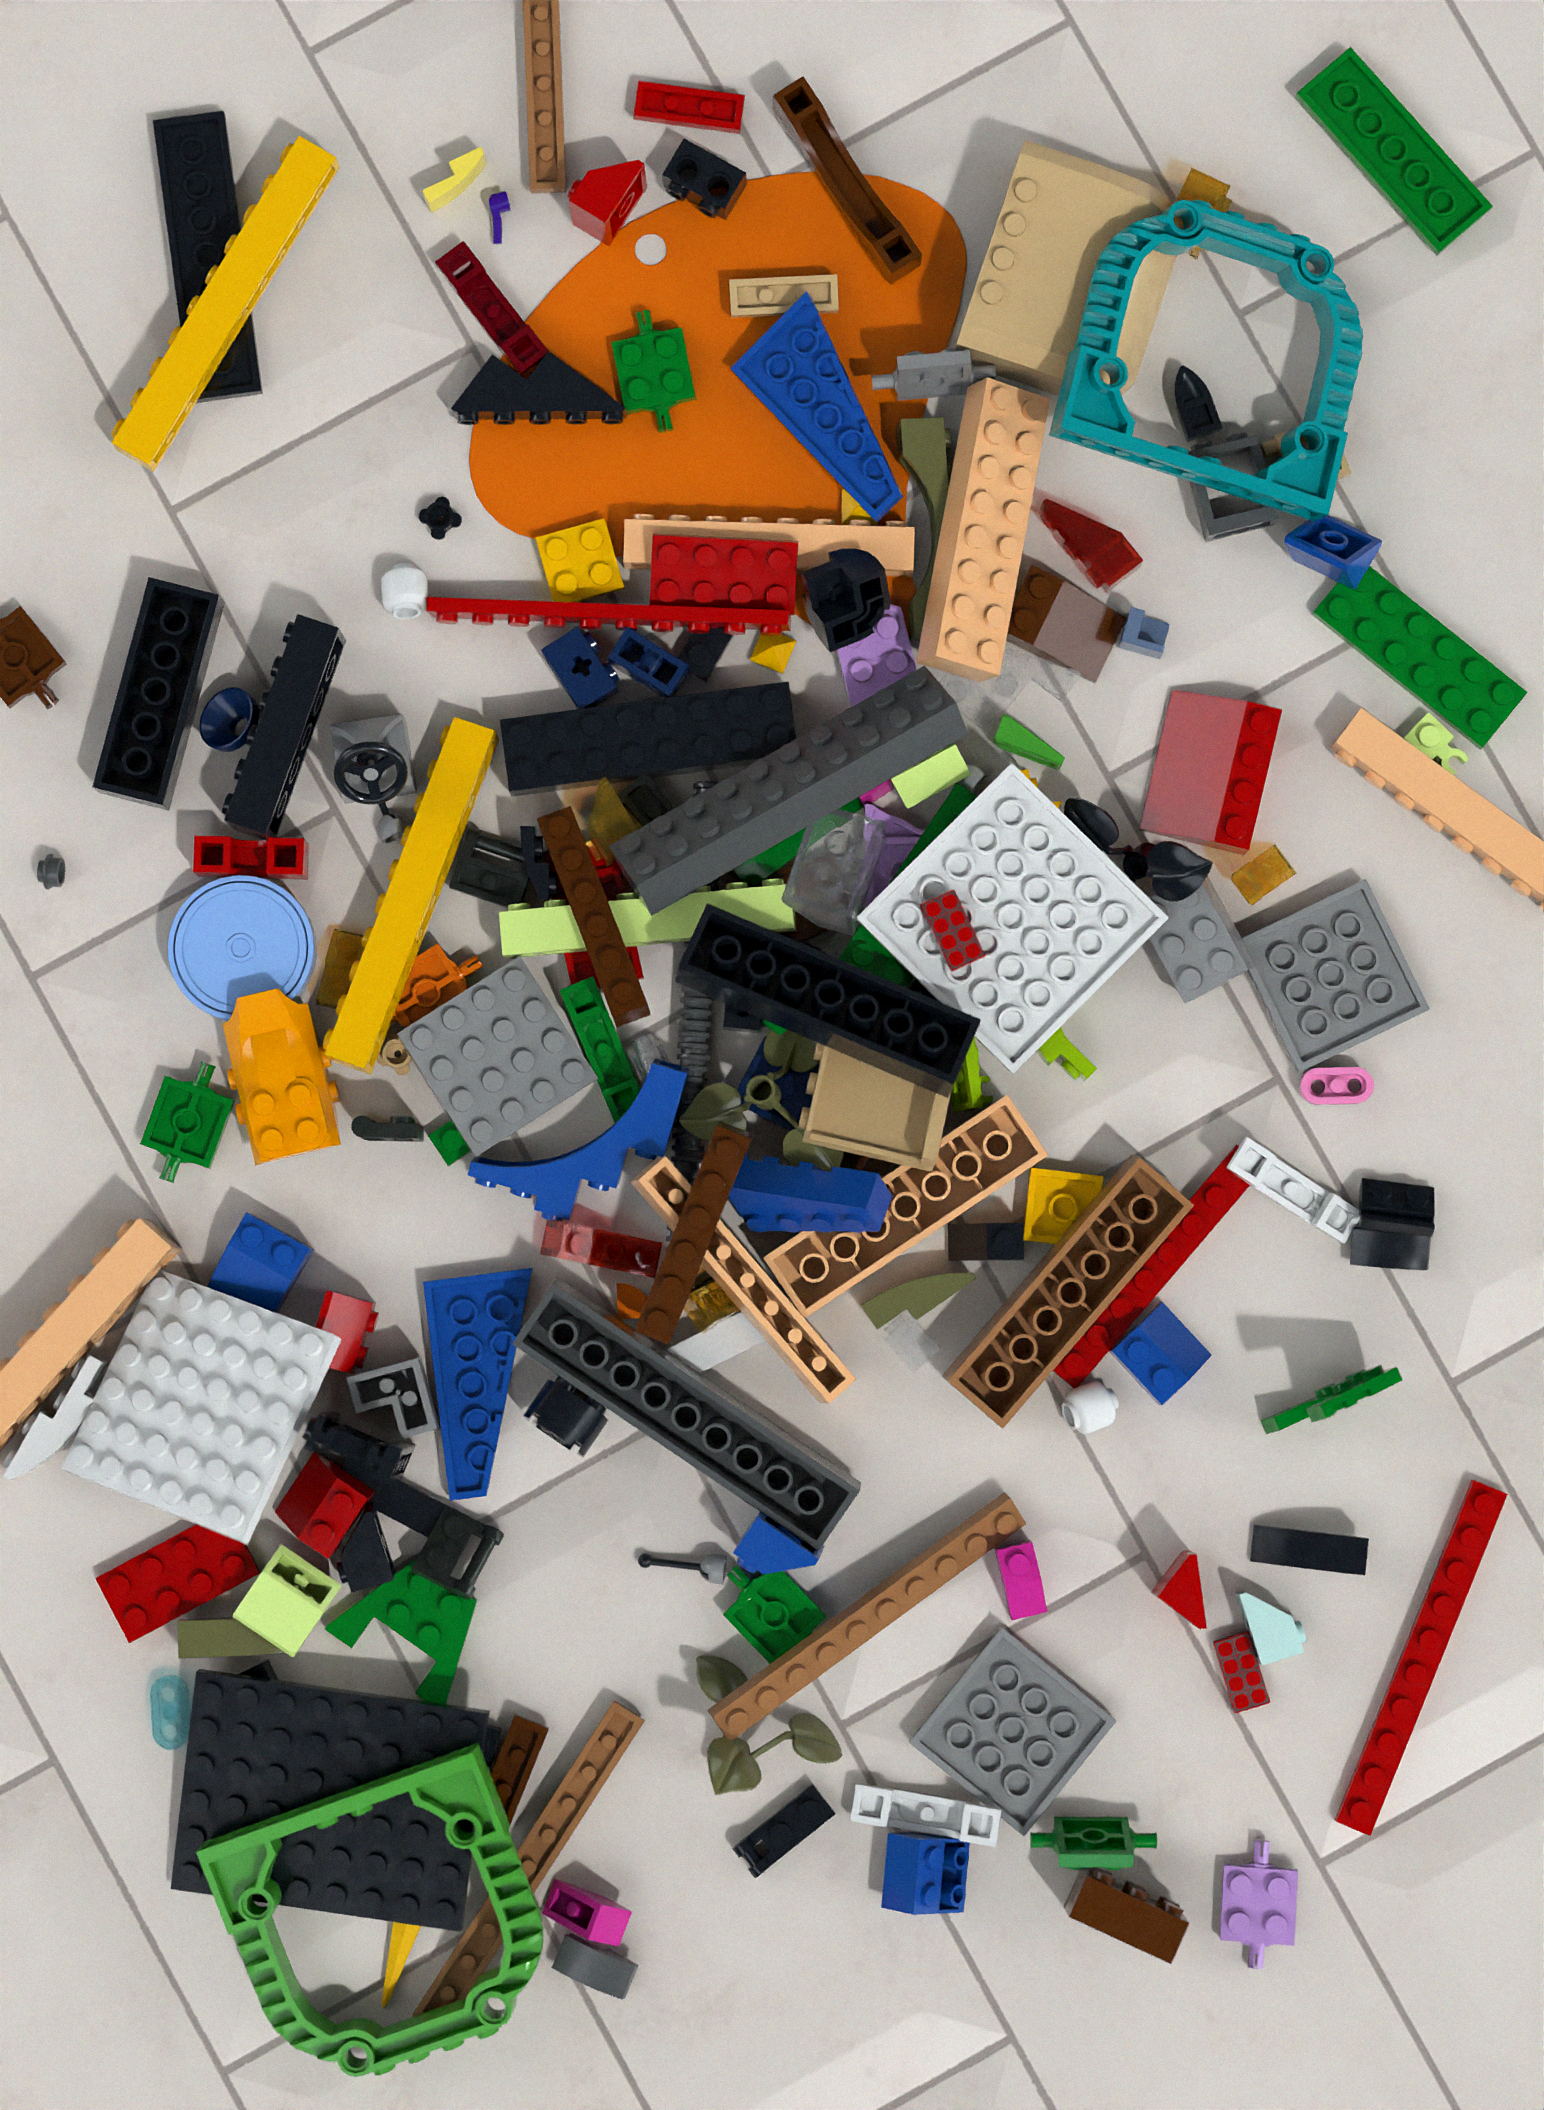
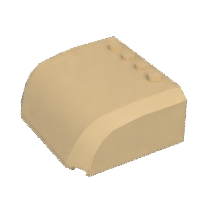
(1042, 264)

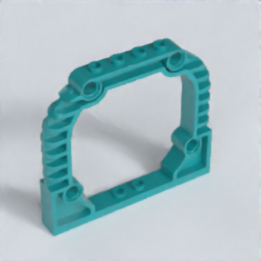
(1097, 417)

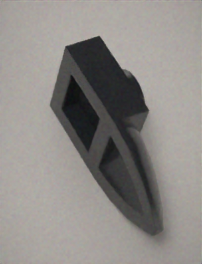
(1195, 406)

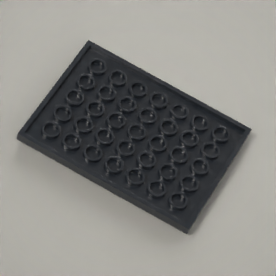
(286, 1744)

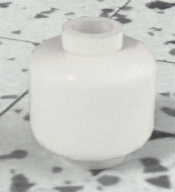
(404, 591)
(1090, 1407)

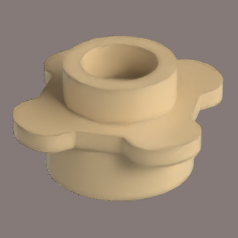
(387, 1056)

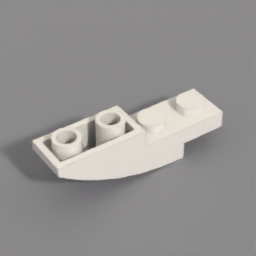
(50, 1434)

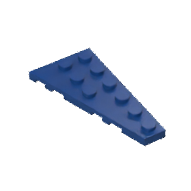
(809, 391)
(473, 1361)

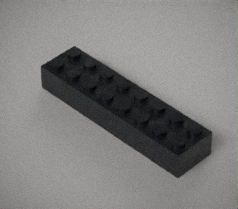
(646, 738)
(827, 1000)

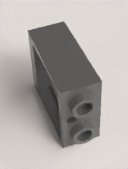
(1237, 523)

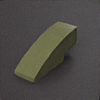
(915, 1296)
(220, 1639)

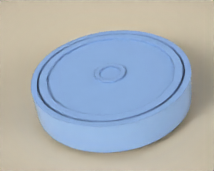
(240, 941)

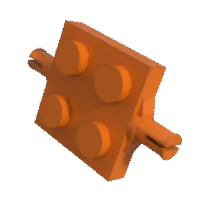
(431, 984)

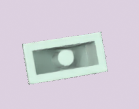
(1270, 1630)

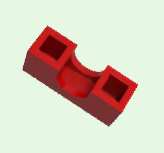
(263, 859)

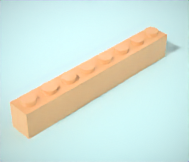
(889, 543)
(1444, 802)
(750, 1289)

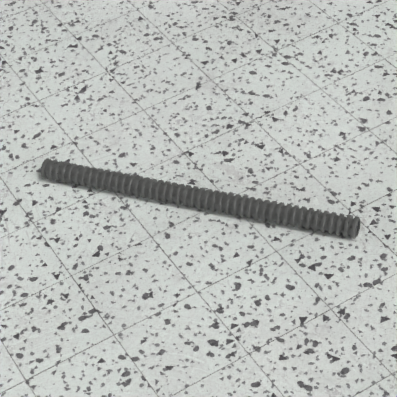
(692, 1056)

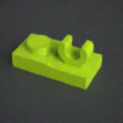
(966, 1090)

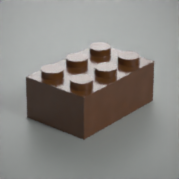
(1127, 1913)

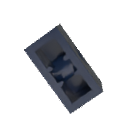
(562, 658)
(648, 664)

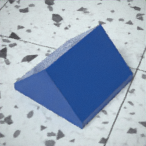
(1333, 549)

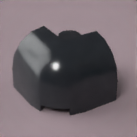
(845, 597)

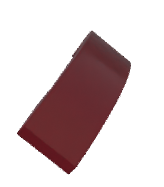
(491, 308)

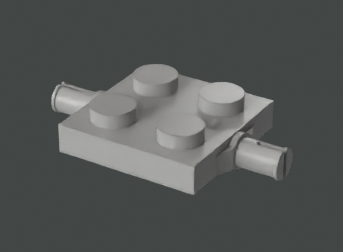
(933, 374)

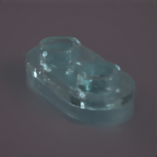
(170, 1712)

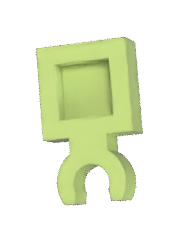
(1433, 741)

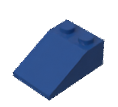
(260, 1264)

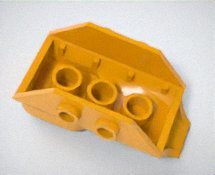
(280, 1077)

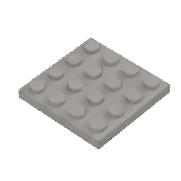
(1333, 976)
(497, 1056)
(1012, 1731)

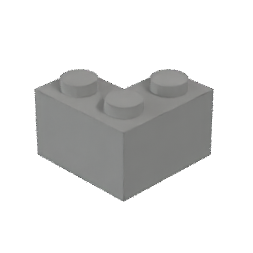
(403, 1387)

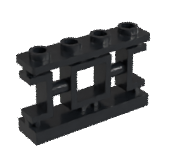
(370, 1451)

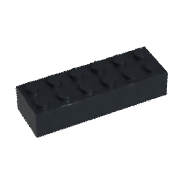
(158, 693)
(285, 727)

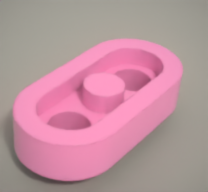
(1335, 1085)

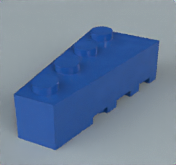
(808, 1198)

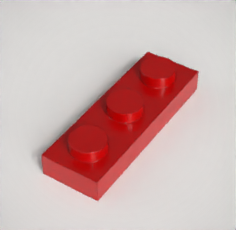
(689, 107)

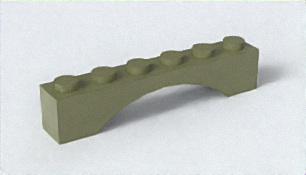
(923, 455)

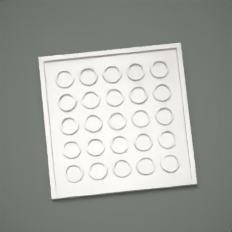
(1041, 905)
(201, 1405)

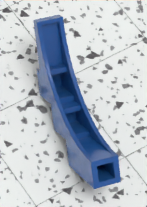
(601, 1161)

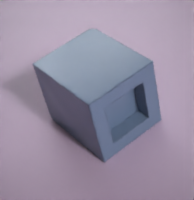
(1144, 634)

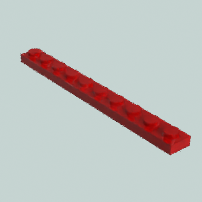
(592, 615)
(1420, 1657)

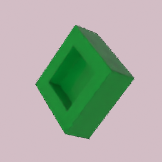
(449, 1143)

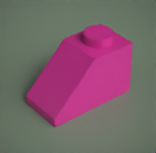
(1021, 1579)
(587, 1913)

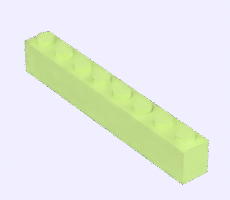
(555, 930)

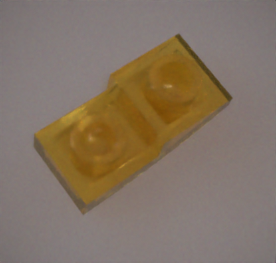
(341, 954)

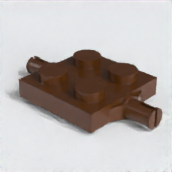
(26, 660)

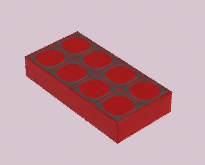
(952, 930)
(1241, 1672)

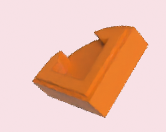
(629, 1301)

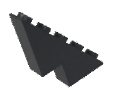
(547, 394)

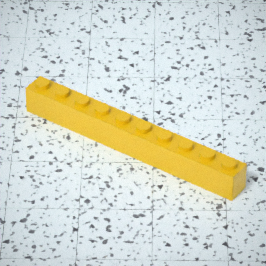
(225, 303)
(411, 895)

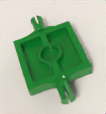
(654, 371)
(187, 1122)
(772, 1612)
(1093, 1842)

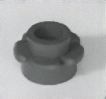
(51, 872)

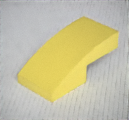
(464, 172)

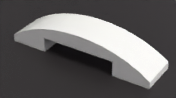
(1293, 1190)
(717, 1344)
(926, 1814)

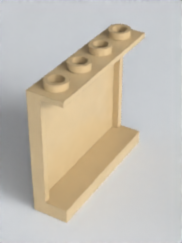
(872, 1112)

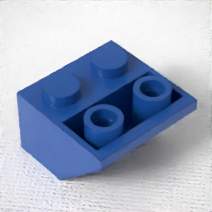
(925, 1874)

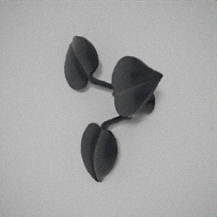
(1174, 867)

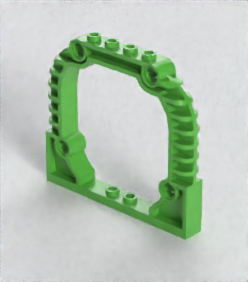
(449, 1787)

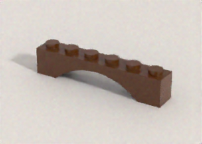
(867, 214)
(593, 916)
(694, 1232)

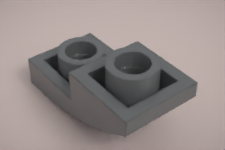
(595, 1967)

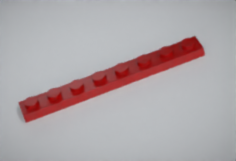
(1210, 1203)

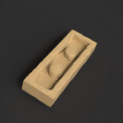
(777, 294)

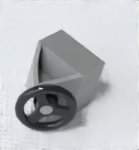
(373, 759)

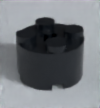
(567, 1416)

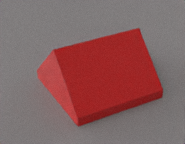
(1182, 1589)

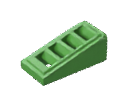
(1020, 741)

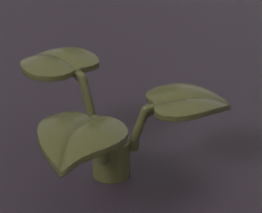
(724, 1102)
(729, 1761)

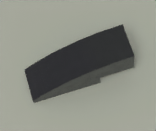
(1309, 1549)

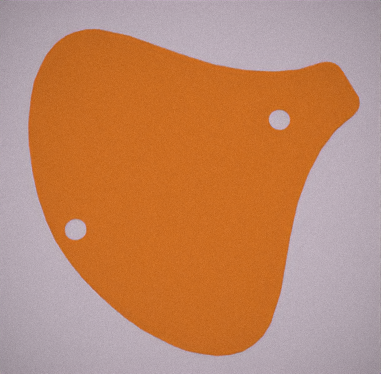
(726, 446)

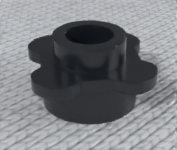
(440, 507)

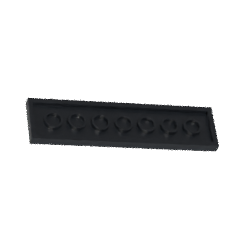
(199, 223)

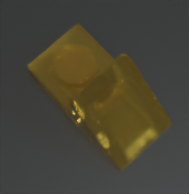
(1262, 875)
(709, 1307)

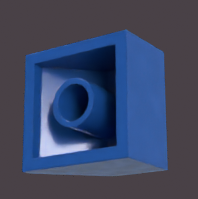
(1160, 1353)
(773, 1548)

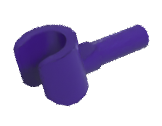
(498, 204)

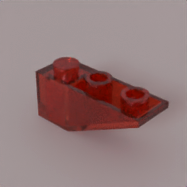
(1098, 546)
(601, 1248)

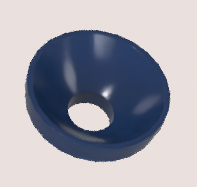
(222, 716)

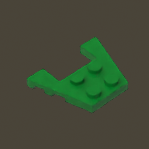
(1335, 1397)
(422, 1615)

